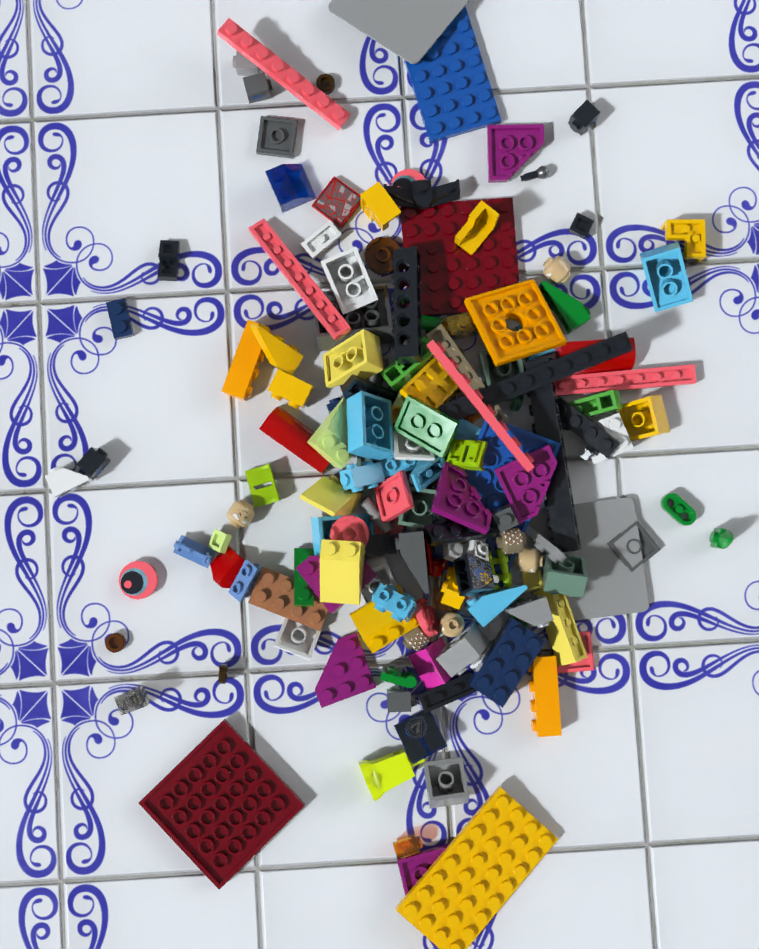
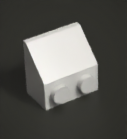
(616, 428)

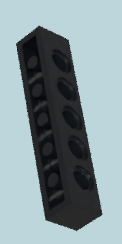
(412, 351)

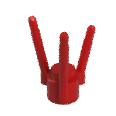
(434, 564)

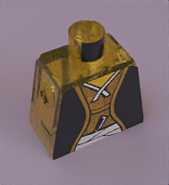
(460, 326)

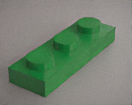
(302, 592)

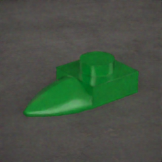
(720, 538)

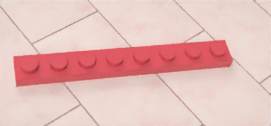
(283, 74)
(300, 279)
(626, 380)
(475, 398)

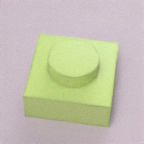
(219, 541)

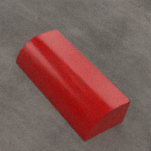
(621, 363)
(294, 437)

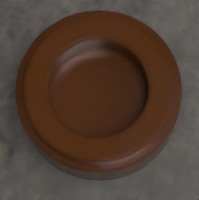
(115, 642)

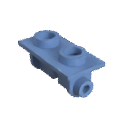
(194, 551)
(242, 582)

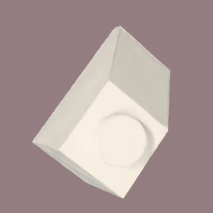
(64, 481)

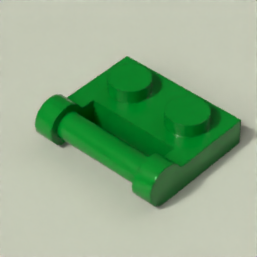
(391, 675)

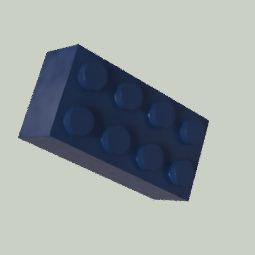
(506, 662)

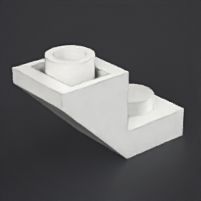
(474, 547)

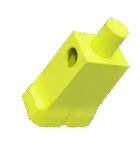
(387, 772)

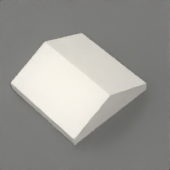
(408, 450)
(297, 639)

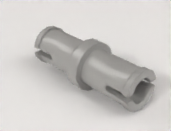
(374, 514)

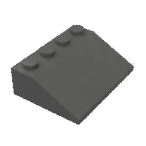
(372, 317)
(413, 552)

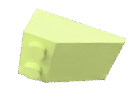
(332, 437)

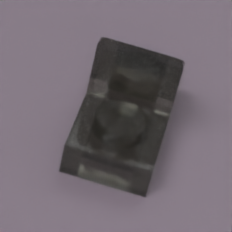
(132, 700)

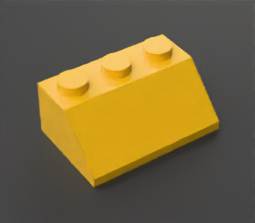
(380, 628)

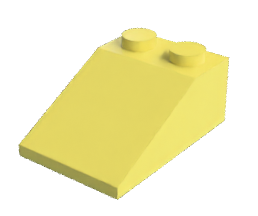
(355, 356)
(330, 497)
(341, 571)

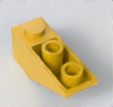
(278, 353)

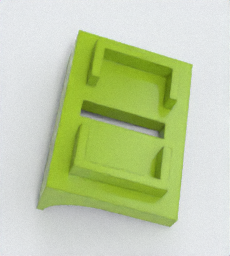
(474, 456)
(261, 476)

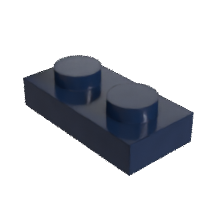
(120, 319)

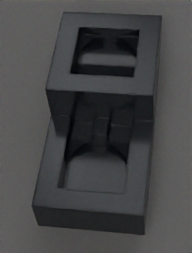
(169, 260)

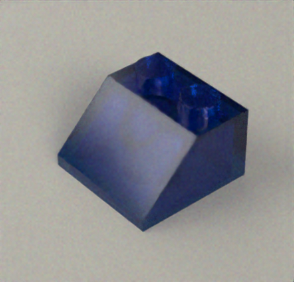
(290, 186)

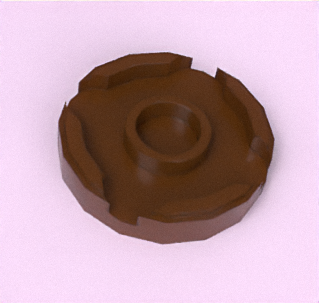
(379, 255)

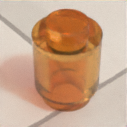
(407, 845)

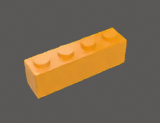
(244, 365)
(545, 696)

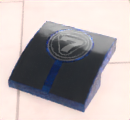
(420, 736)

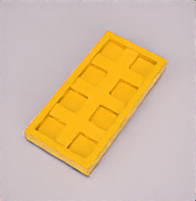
(431, 384)

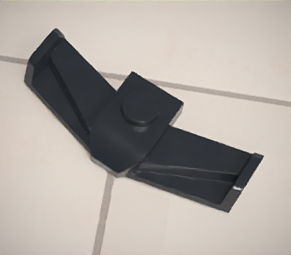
(422, 195)

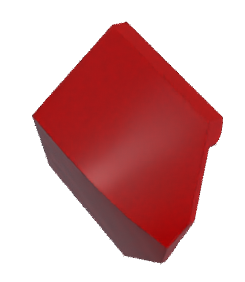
(226, 567)

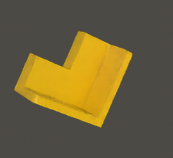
(379, 206)
(477, 228)
(692, 233)

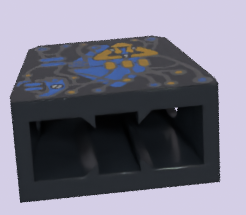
(474, 576)

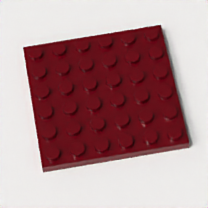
(446, 268)
(221, 804)

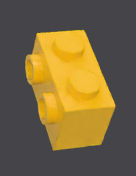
(290, 389)
(450, 590)

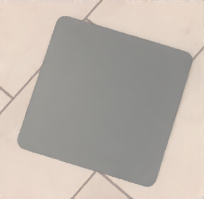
(400, 25)
(610, 584)

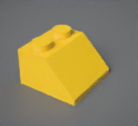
(645, 418)

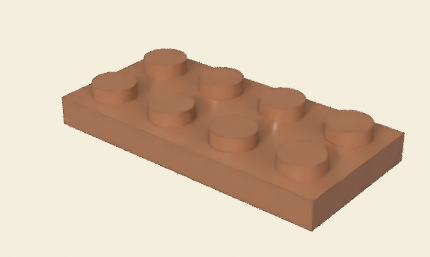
(276, 594)

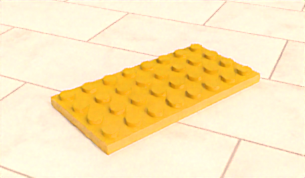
(477, 872)

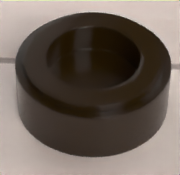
(326, 83)
(223, 673)

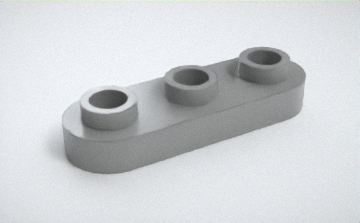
(544, 545)

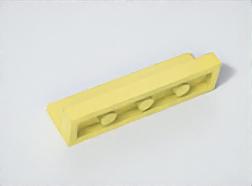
(563, 630)

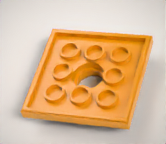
(519, 303)

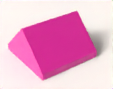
(428, 667)

